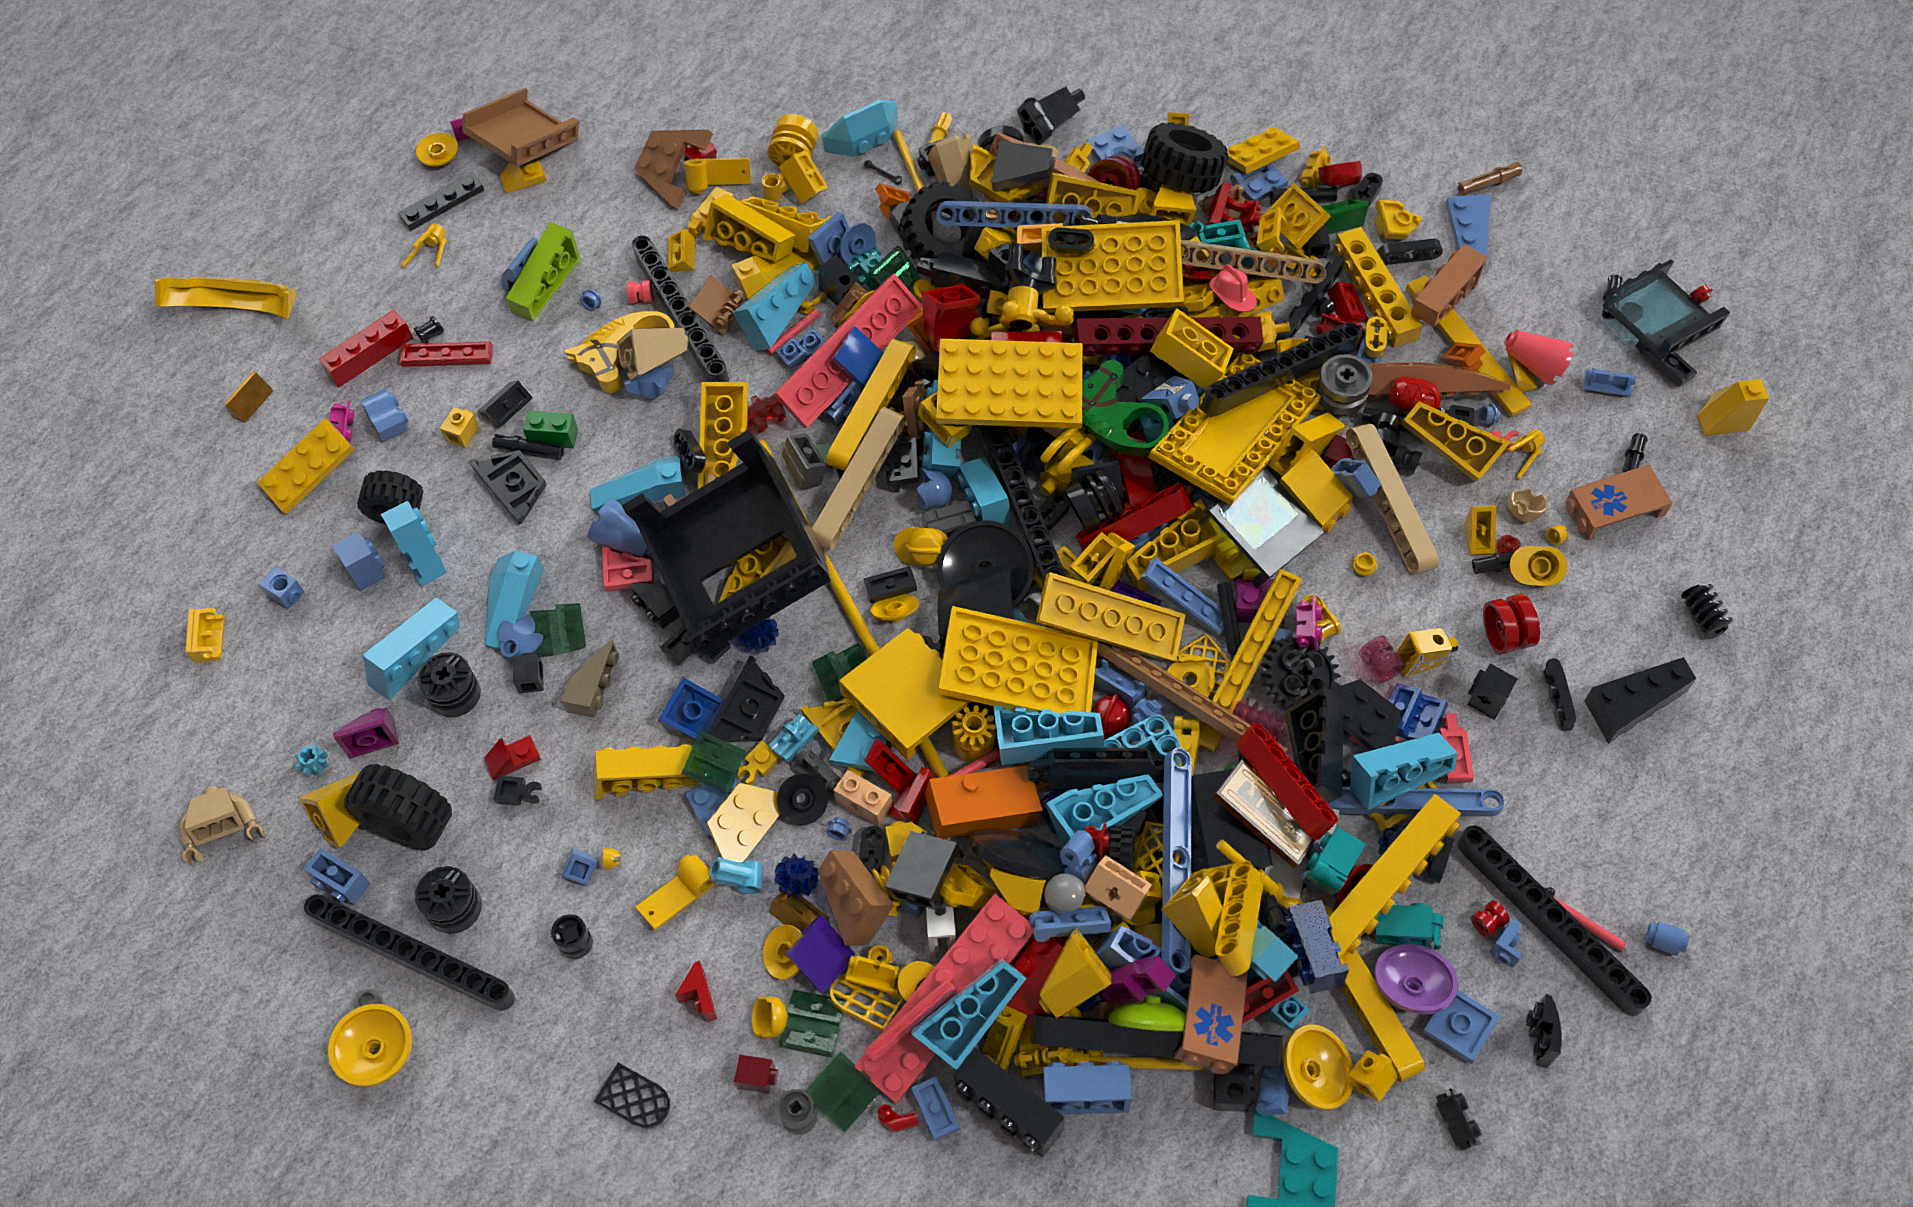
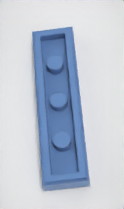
(1184, 596)

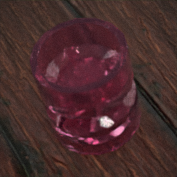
(1383, 661)

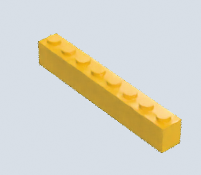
(1392, 874)

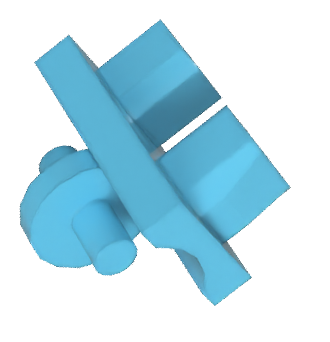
(793, 738)

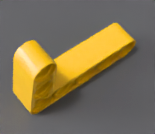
(1241, 893)

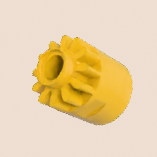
(973, 734)

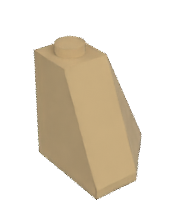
(952, 160)
(650, 348)

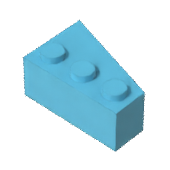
(984, 491)
(414, 541)
(1270, 954)

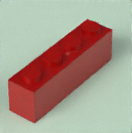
(365, 348)
(1135, 475)
(1266, 993)

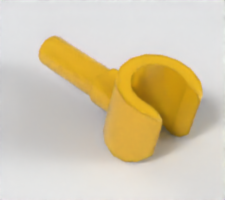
(808, 306)

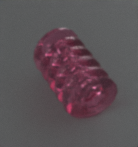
(1252, 715)

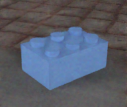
(1087, 1088)

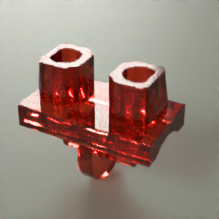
(762, 410)

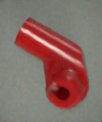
(894, 1121)

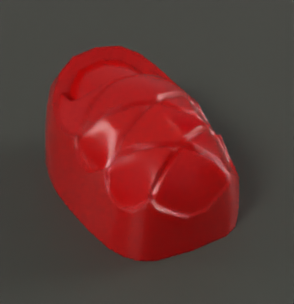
(1341, 174)
(1408, 391)

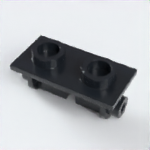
(1455, 1108)

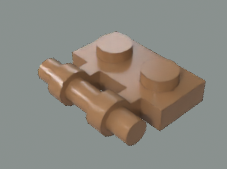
(912, 400)

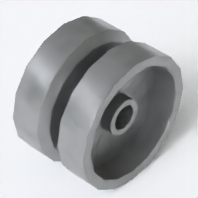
(1344, 384)

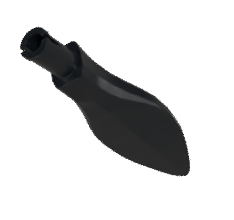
(1185, 231)

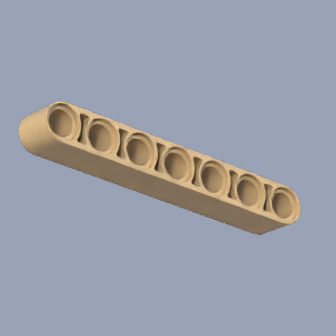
(1257, 267)
(858, 478)
(1394, 500)

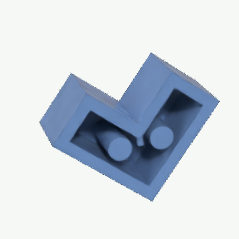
(360, 560)

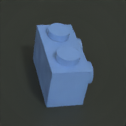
(336, 876)

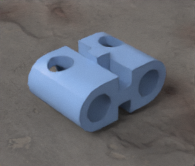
(1079, 856)

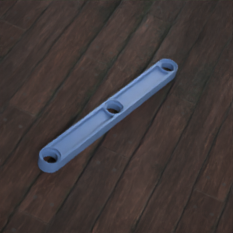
(1466, 801)
(1178, 840)

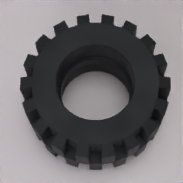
(385, 491)

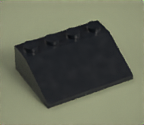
(1214, 823)

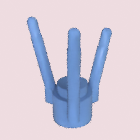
(835, 412)

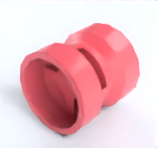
(639, 291)

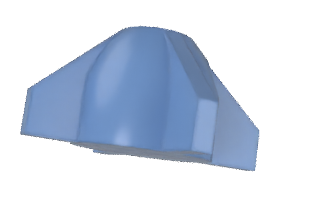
(651, 384)

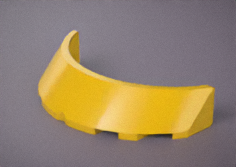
(225, 293)

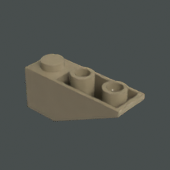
(587, 685)

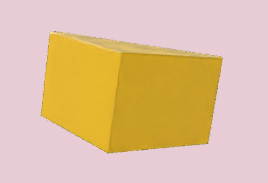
(1481, 529)
(1095, 558)

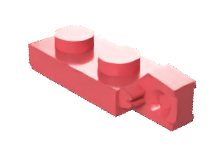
(1459, 741)

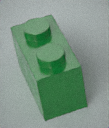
(551, 428)

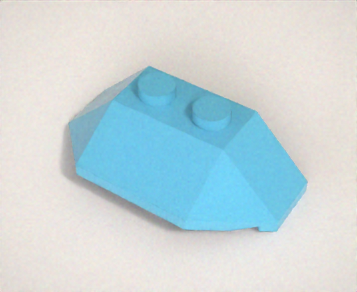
(862, 129)

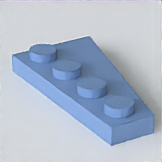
(1470, 221)

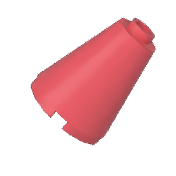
(1540, 354)

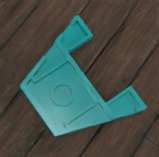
(1305, 1166)

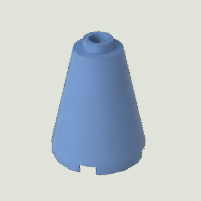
(617, 531)

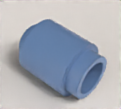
(1666, 938)

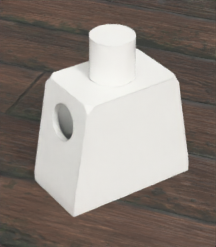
(940, 931)

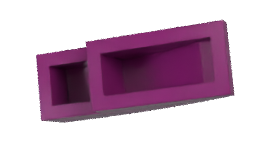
(1136, 979)

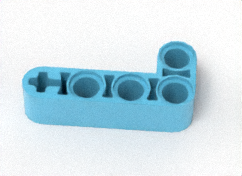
(1144, 733)

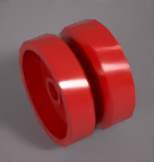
(1511, 623)

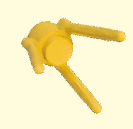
(433, 237)
(1529, 443)

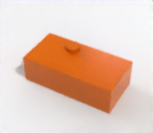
(982, 801)

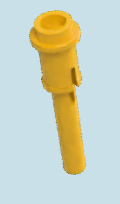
(1269, 885)

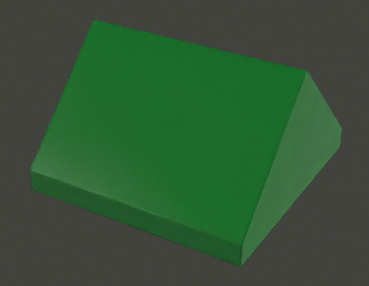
(1346, 215)

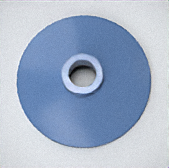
(856, 240)

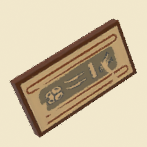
(1263, 813)

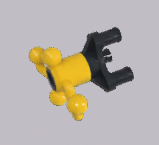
(1023, 291)

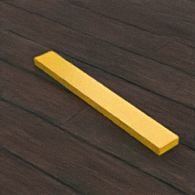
(1456, 330)
(1252, 650)

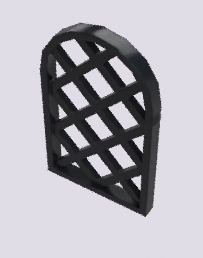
(630, 1118)

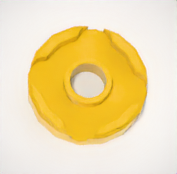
(1196, 667)

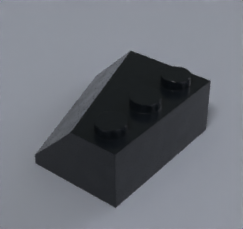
(982, 593)

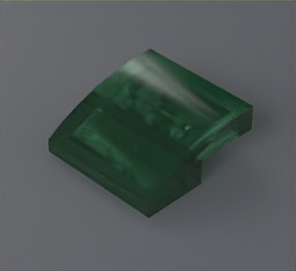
(897, 263)
(560, 629)
(834, 667)
(713, 762)
(812, 1024)
(842, 1091)

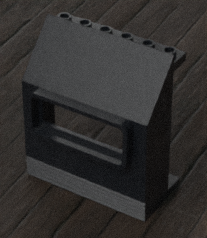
(719, 528)

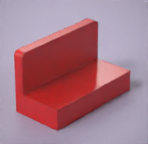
(911, 799)

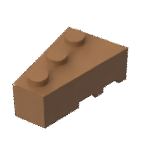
(854, 897)

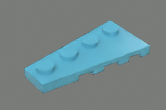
(856, 743)

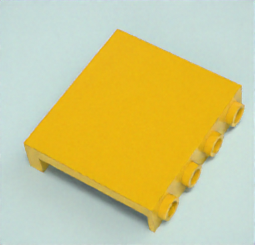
(899, 692)

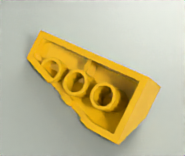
(757, 272)

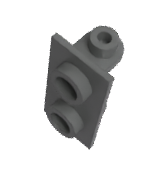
(811, 764)

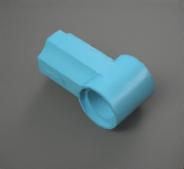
(743, 875)

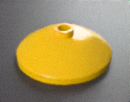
(359, 1034)
(1318, 1067)

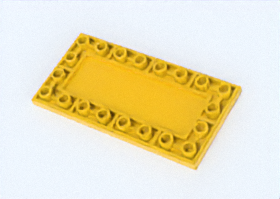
(1233, 448)

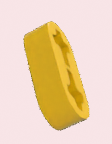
(1380, 337)

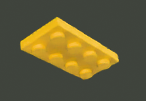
(305, 466)

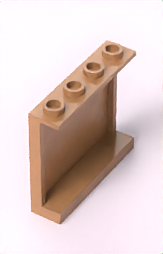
(518, 128)

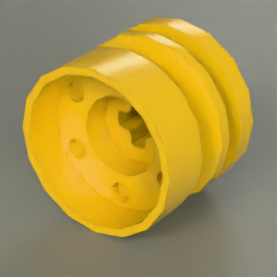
(791, 136)

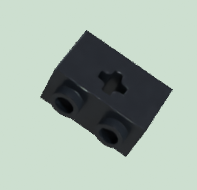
(1491, 690)

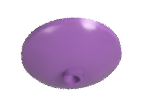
(1416, 979)

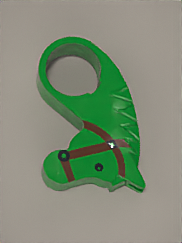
(1108, 418)

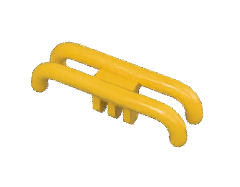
(1076, 444)

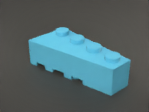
(773, 306)
(938, 455)
(410, 645)
(1032, 734)
(1399, 768)
(966, 1017)

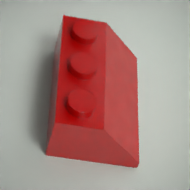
(1035, 965)

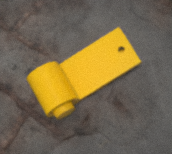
(716, 172)
(677, 894)

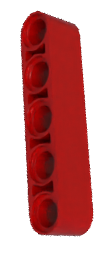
(1142, 516)
(1286, 781)

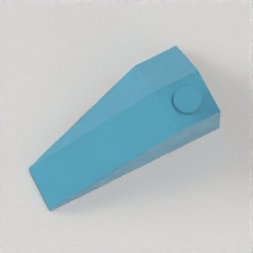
(653, 479)
(510, 592)
(1101, 804)

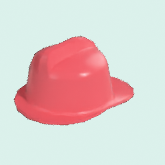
(1233, 289)

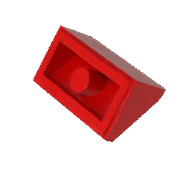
(1347, 302)
(888, 765)

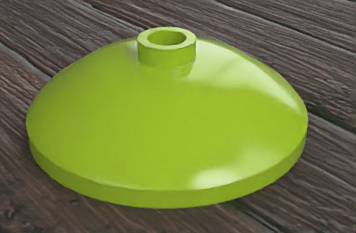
(1149, 1015)

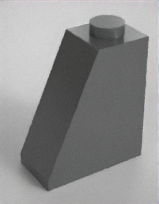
(1020, 165)

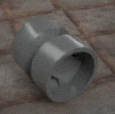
(797, 1111)

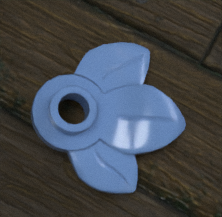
(519, 635)

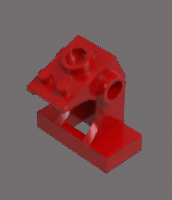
(1221, 204)

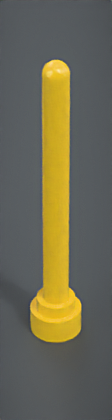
(908, 159)
(1135, 1062)

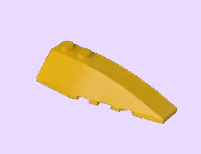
(721, 419)

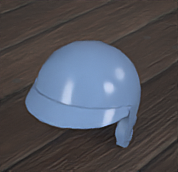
(934, 490)

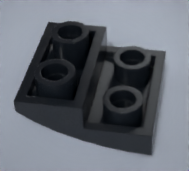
(1546, 1027)

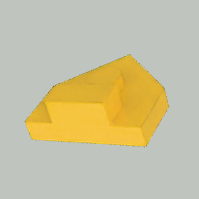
(1394, 220)

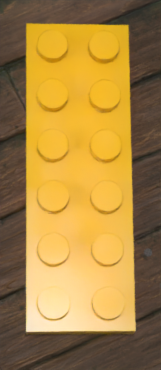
(1110, 617)

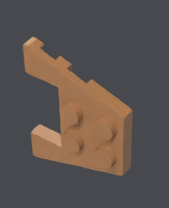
(662, 156)

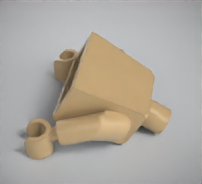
(213, 817)

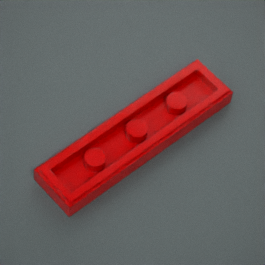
(446, 354)

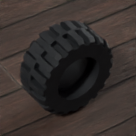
(1184, 157)
(914, 228)
(398, 806)

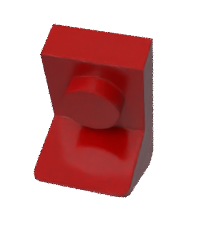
(508, 758)
(696, 986)

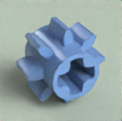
(1145, 709)

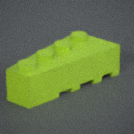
(544, 272)

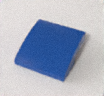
(857, 356)
(1419, 712)

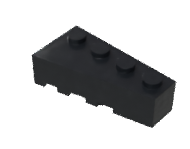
(1634, 698)
(1317, 740)

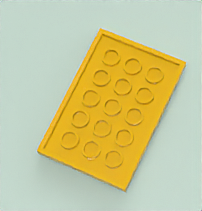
(1125, 270)
(1010, 383)
(1016, 664)

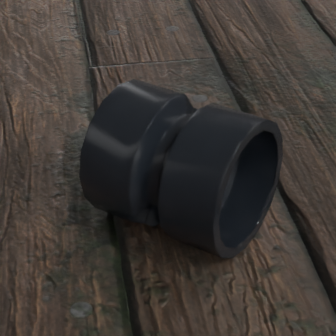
(1389, 428)
(571, 936)

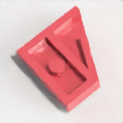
(624, 569)

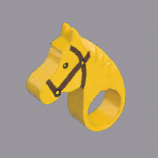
(599, 351)

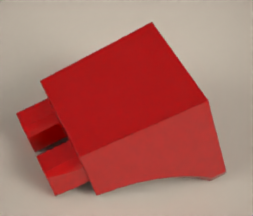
(948, 313)

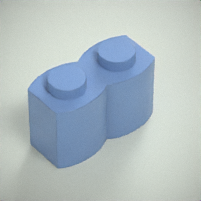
(384, 415)
(1356, 477)

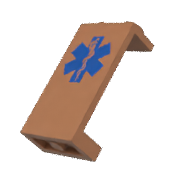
(1617, 500)
(1212, 1016)

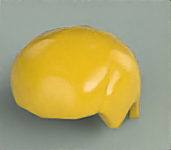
(769, 1017)

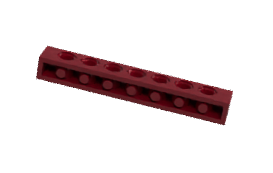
(1086, 329)

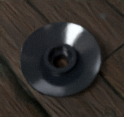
(811, 808)

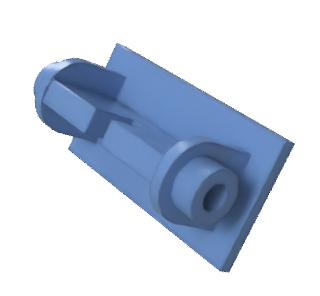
(1604, 382)

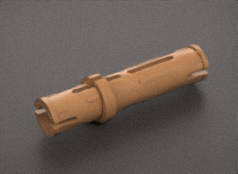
(1498, 175)

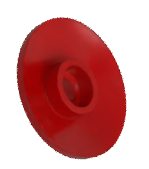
(1199, 274)

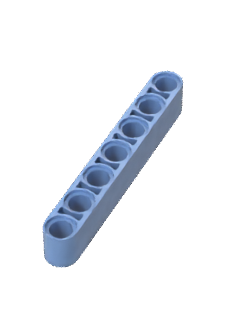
(1003, 209)

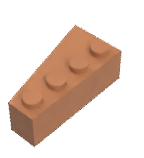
(1449, 285)

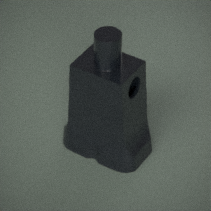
(1045, 115)

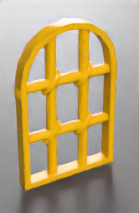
(870, 1009)

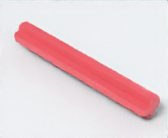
(910, 1020)

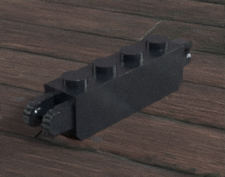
(957, 270)
(1093, 766)

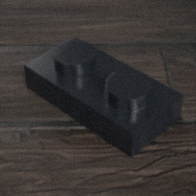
(890, 584)

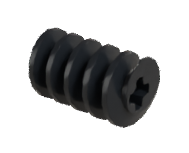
(1706, 610)

